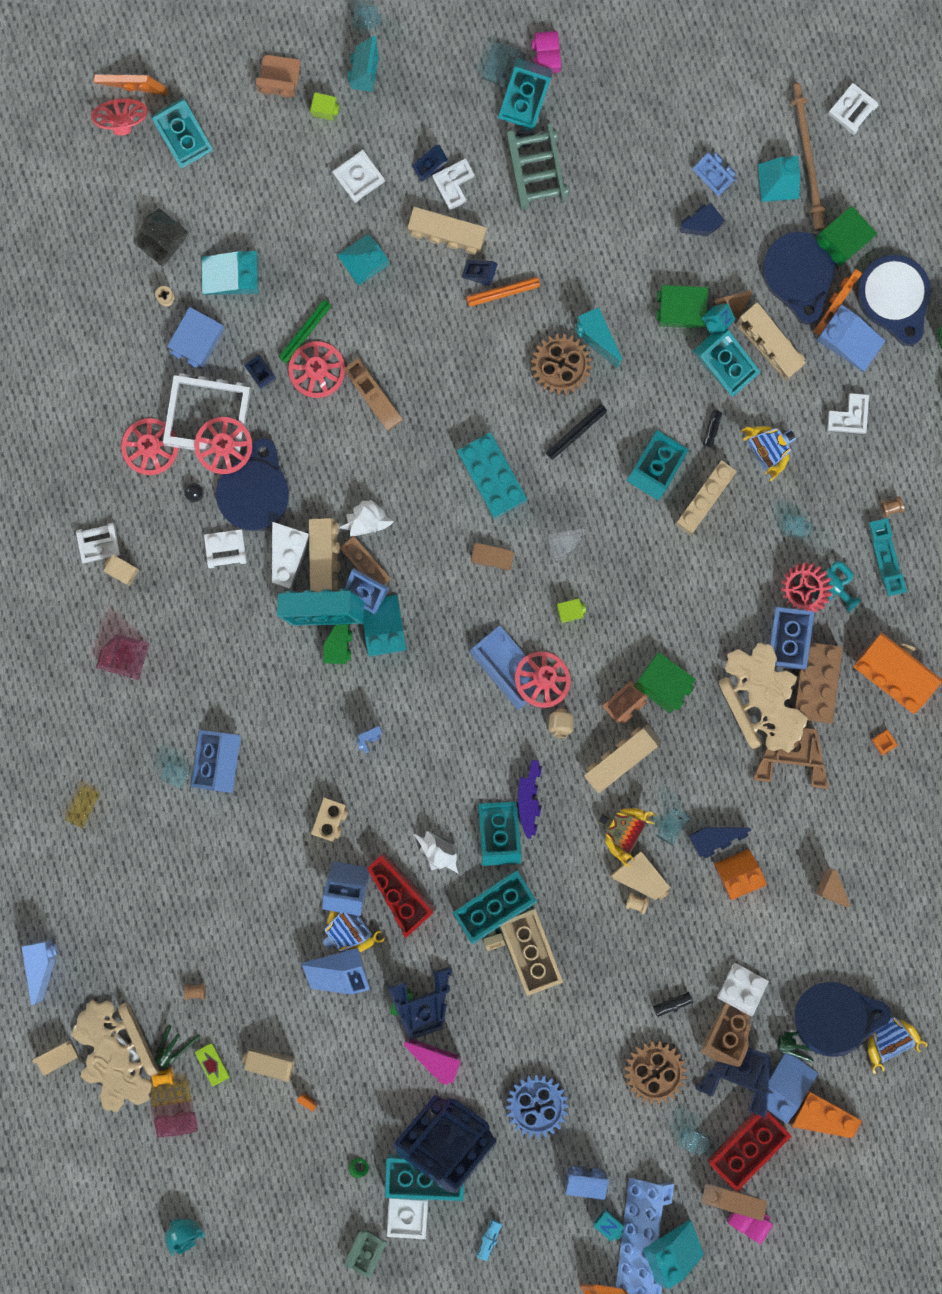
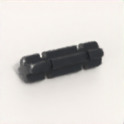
(712, 428)

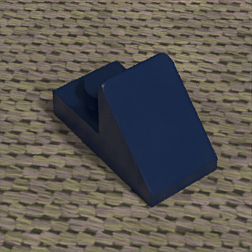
(430, 163)
(480, 271)
(260, 372)

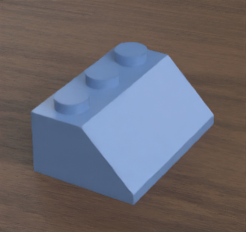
(792, 637)
(215, 761)

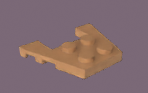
(805, 753)

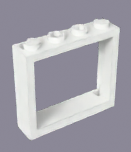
(203, 382)

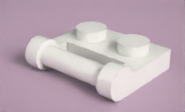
(848, 104)
(225, 542)
(98, 549)

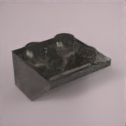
(160, 237)

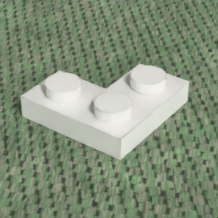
(449, 181)
(854, 419)

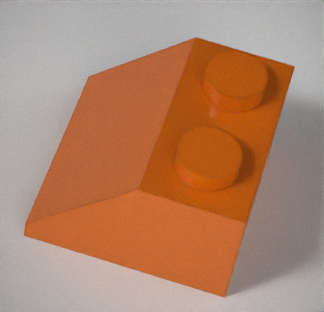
(740, 874)

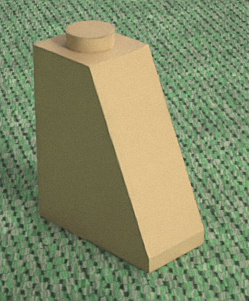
(642, 877)
(269, 1064)

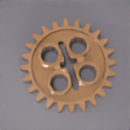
(568, 348)
(666, 1087)

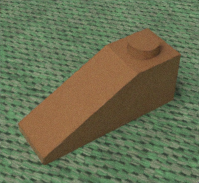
(734, 1202)

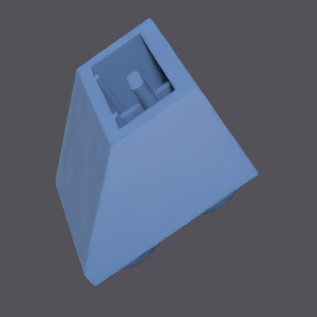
(586, 1182)

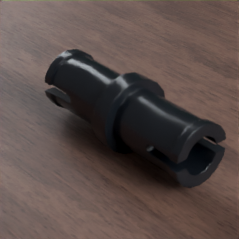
(673, 1004)

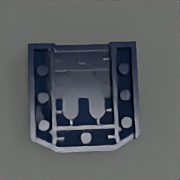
(446, 1142)

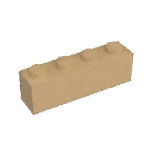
(446, 230)
(705, 498)
(324, 554)

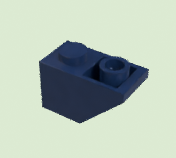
(703, 222)

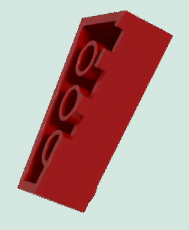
(400, 894)

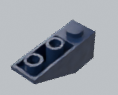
(711, 838)

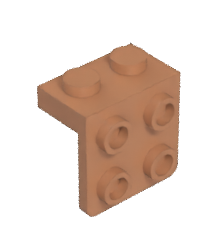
(279, 76)
(624, 702)

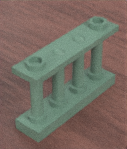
(519, 160)

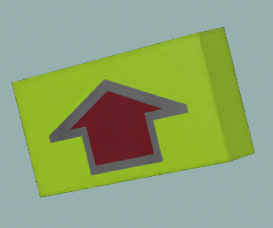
(212, 1064)

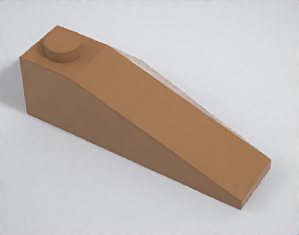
(728, 1036)

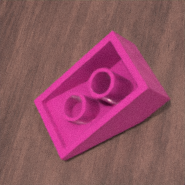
(437, 1061)

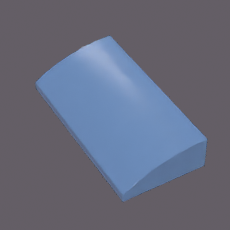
(499, 659)

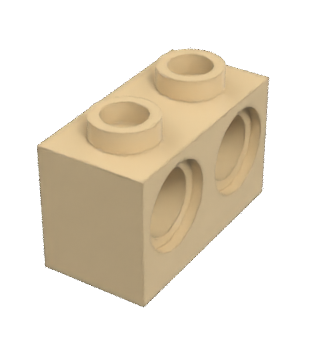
(325, 818)

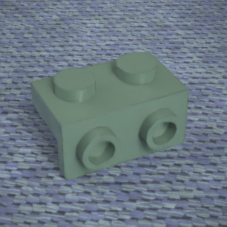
(365, 1253)

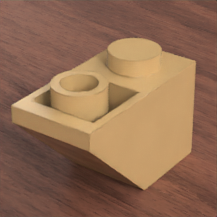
(120, 569)

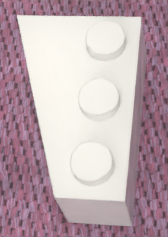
(287, 554)

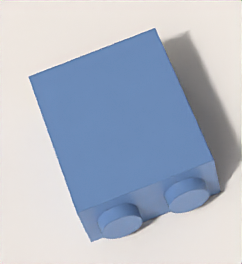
(195, 338)

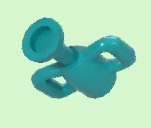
(838, 585)

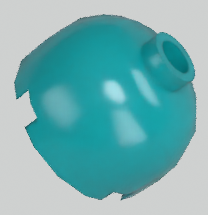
(182, 1235)

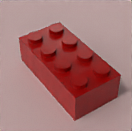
(748, 1149)

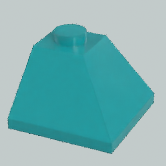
(779, 179)
(363, 259)

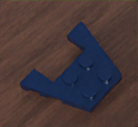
(423, 1013)
(751, 1074)

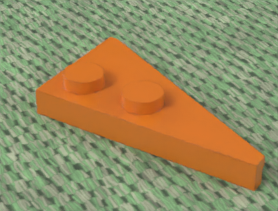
(132, 82)
(837, 300)

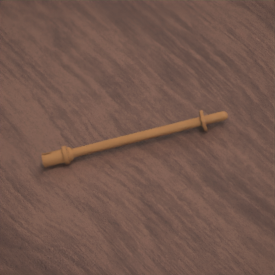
(817, 209)

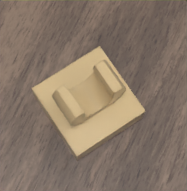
(494, 941)

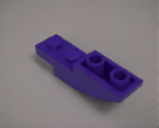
(527, 807)

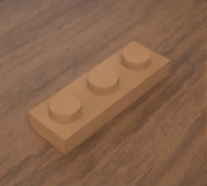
(364, 561)

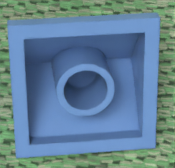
(367, 589)

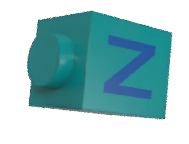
(718, 318)
(609, 1225)

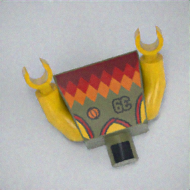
(624, 831)

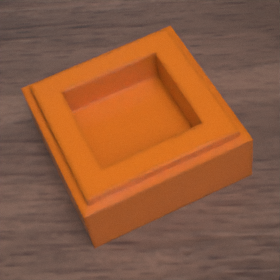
(884, 742)
(307, 1101)

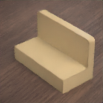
(56, 1057)

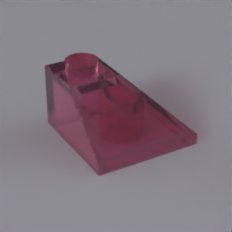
(123, 656)

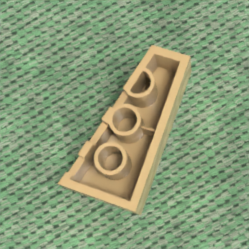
(770, 341)
(623, 758)

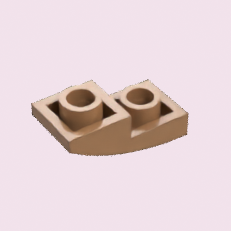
(492, 556)

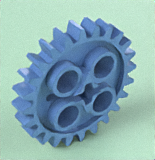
(542, 1123)

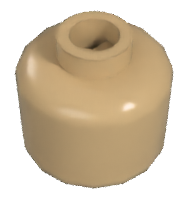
(561, 723)

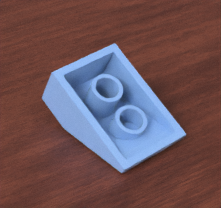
(39, 962)

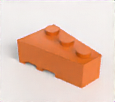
(824, 1117)

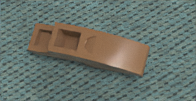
(373, 394)

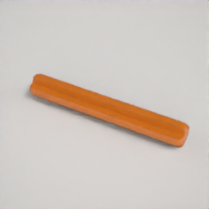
(503, 291)

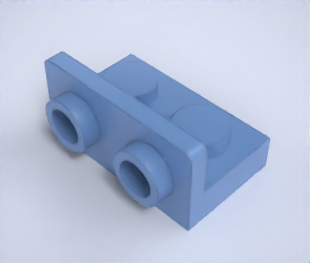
(715, 173)
(371, 735)

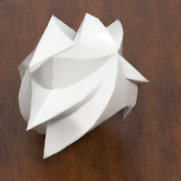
(366, 518)
(438, 851)

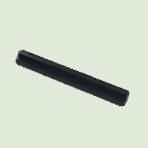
(576, 432)

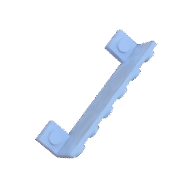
(641, 1229)

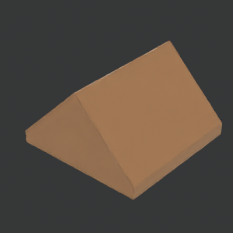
(832, 888)

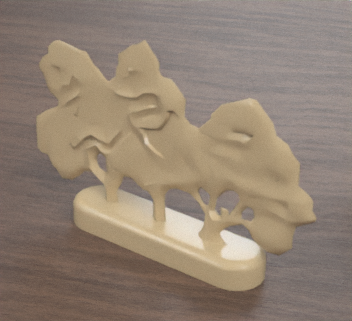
(767, 692)
(111, 1060)

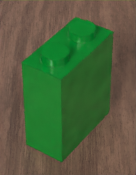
(846, 236)
(682, 306)
(665, 683)

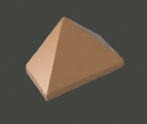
(736, 302)

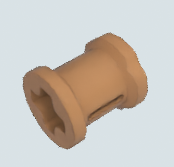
(892, 506)
(194, 991)

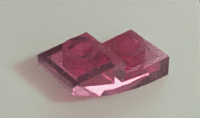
(176, 1124)

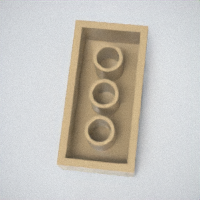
(531, 952)

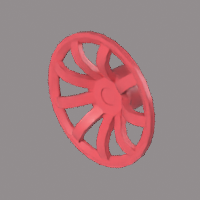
(120, 122)
(316, 369)
(223, 445)
(148, 446)
(543, 678)

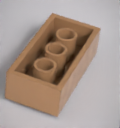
(818, 684)

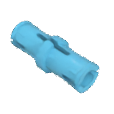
(489, 1239)

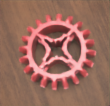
(807, 573)

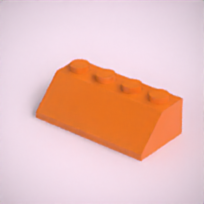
(897, 673)

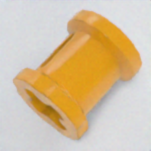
(163, 1077)

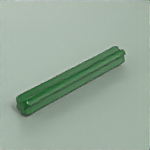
(304, 331)

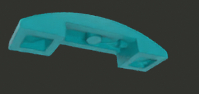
(886, 557)

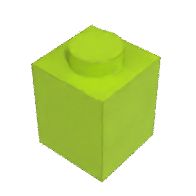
(324, 106)
(571, 610)

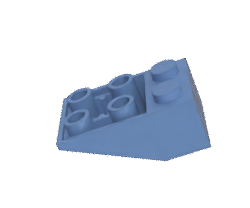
(346, 888)
(338, 973)

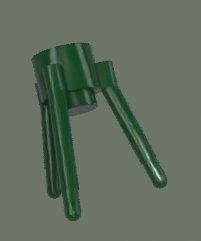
(787, 1044)
(165, 1055)

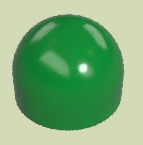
(353, 1172)

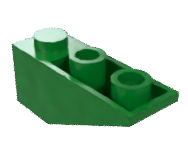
(336, 645)

